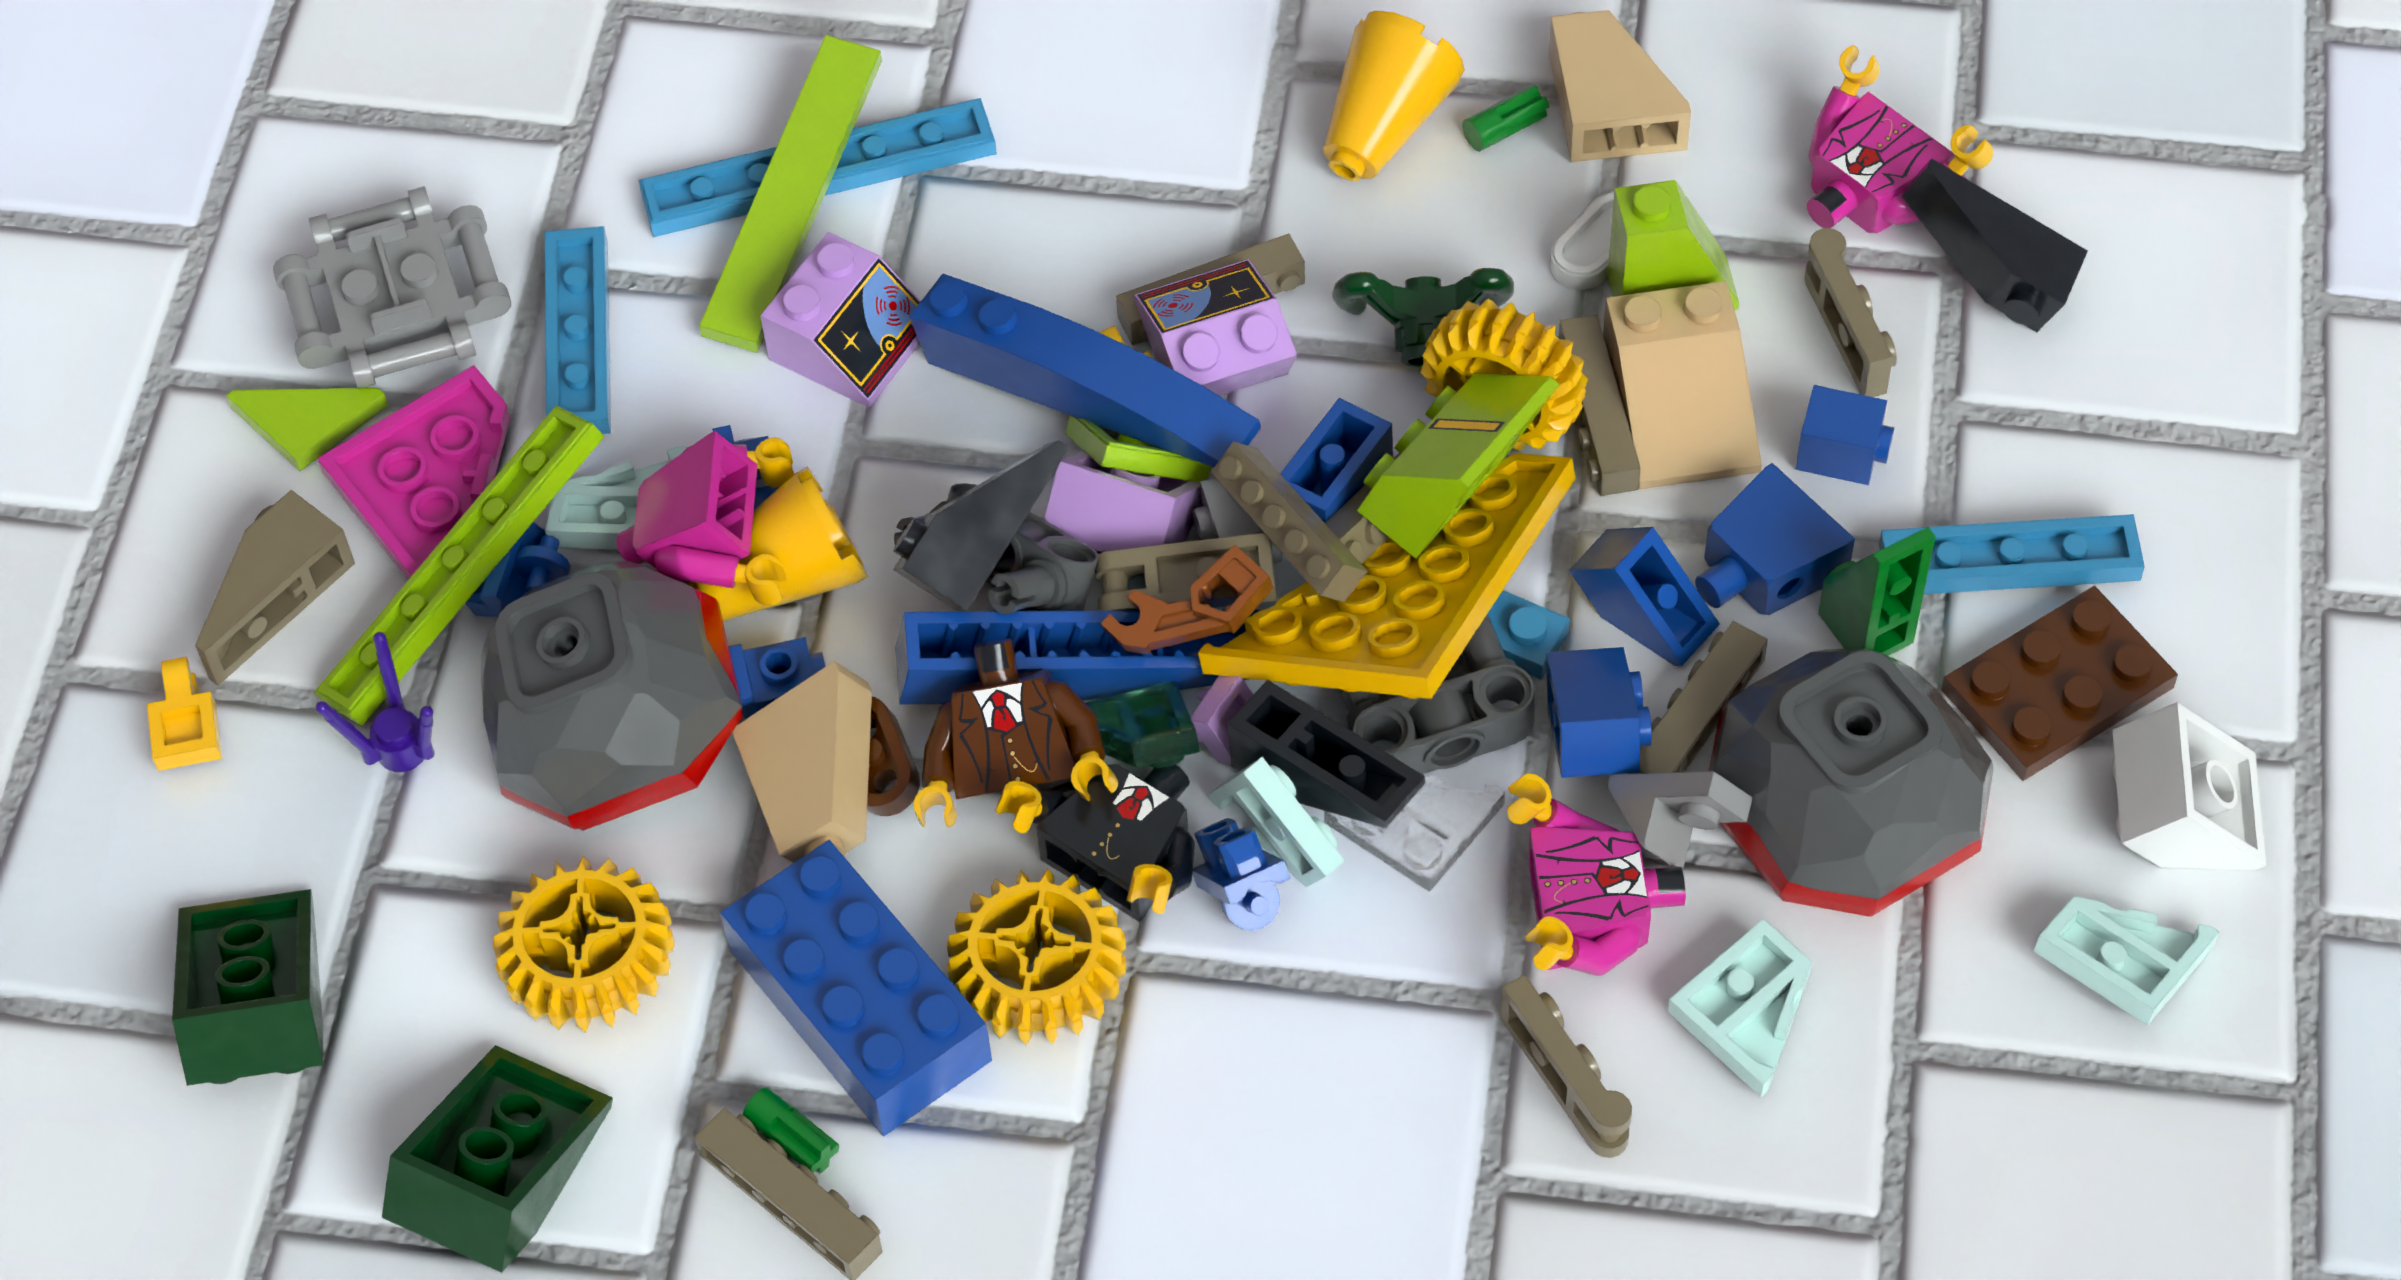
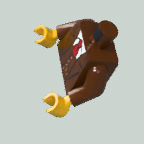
(1008, 732)

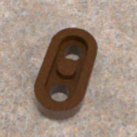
(889, 761)

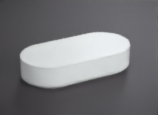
(1582, 250)

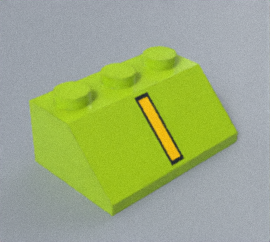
(1450, 455)

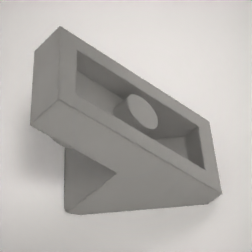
(1668, 806)

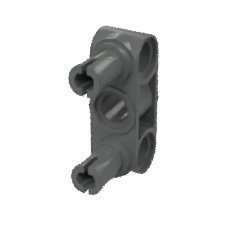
(1038, 568)
(1458, 718)

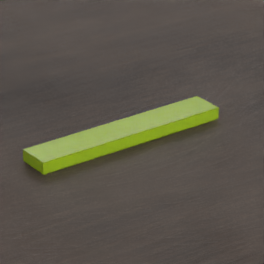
(791, 192)
(461, 561)

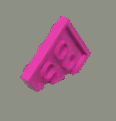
(422, 466)

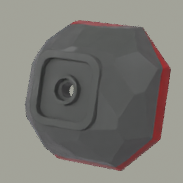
(621, 714)
(1843, 813)

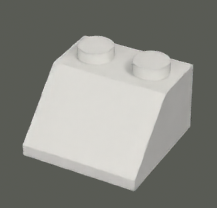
(2187, 793)

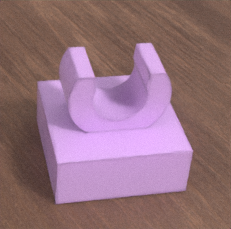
(1214, 712)

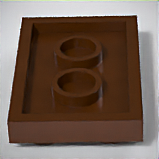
(2059, 682)

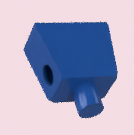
(1771, 546)

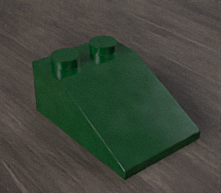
(247, 988)
(493, 1158)

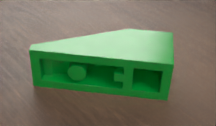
(1879, 597)

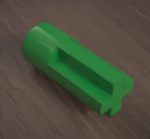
(1505, 118)
(790, 1129)

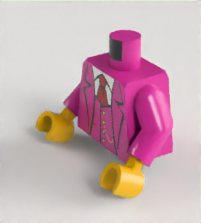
(1870, 153)
(699, 516)
(1587, 884)

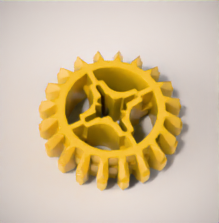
(1511, 344)
(552, 929)
(1066, 977)

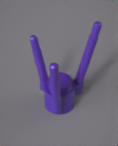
(396, 735)

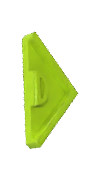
(306, 421)
(1132, 454)

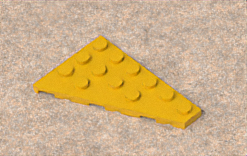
(1406, 613)

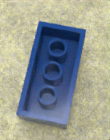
(856, 987)

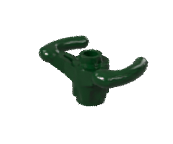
(1421, 304)

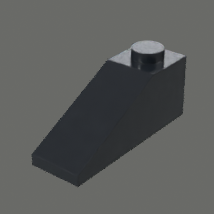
(1997, 248)
(966, 537)
(1321, 757)

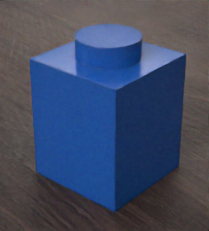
(1843, 435)

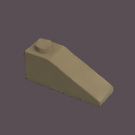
(274, 575)

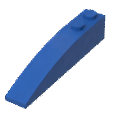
(1074, 371)
(938, 653)

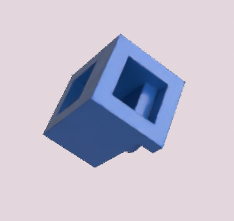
(772, 671)

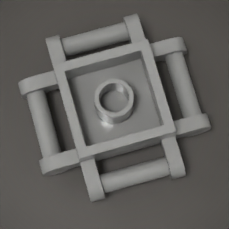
(391, 288)

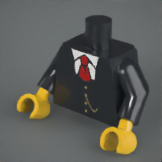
(1121, 842)

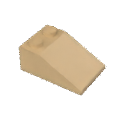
(1683, 383)

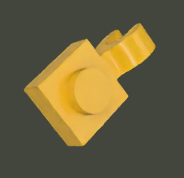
(186, 723)

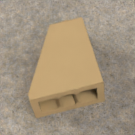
(1612, 91)
(812, 762)

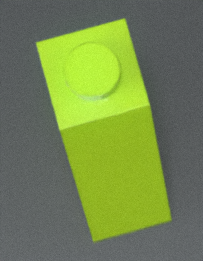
(1661, 243)

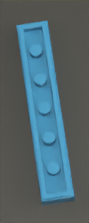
(871, 156)

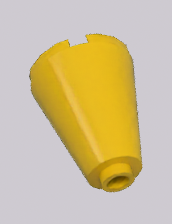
(1386, 92)
(806, 540)

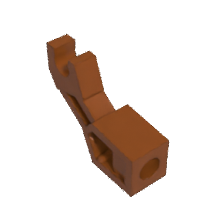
(1189, 620)

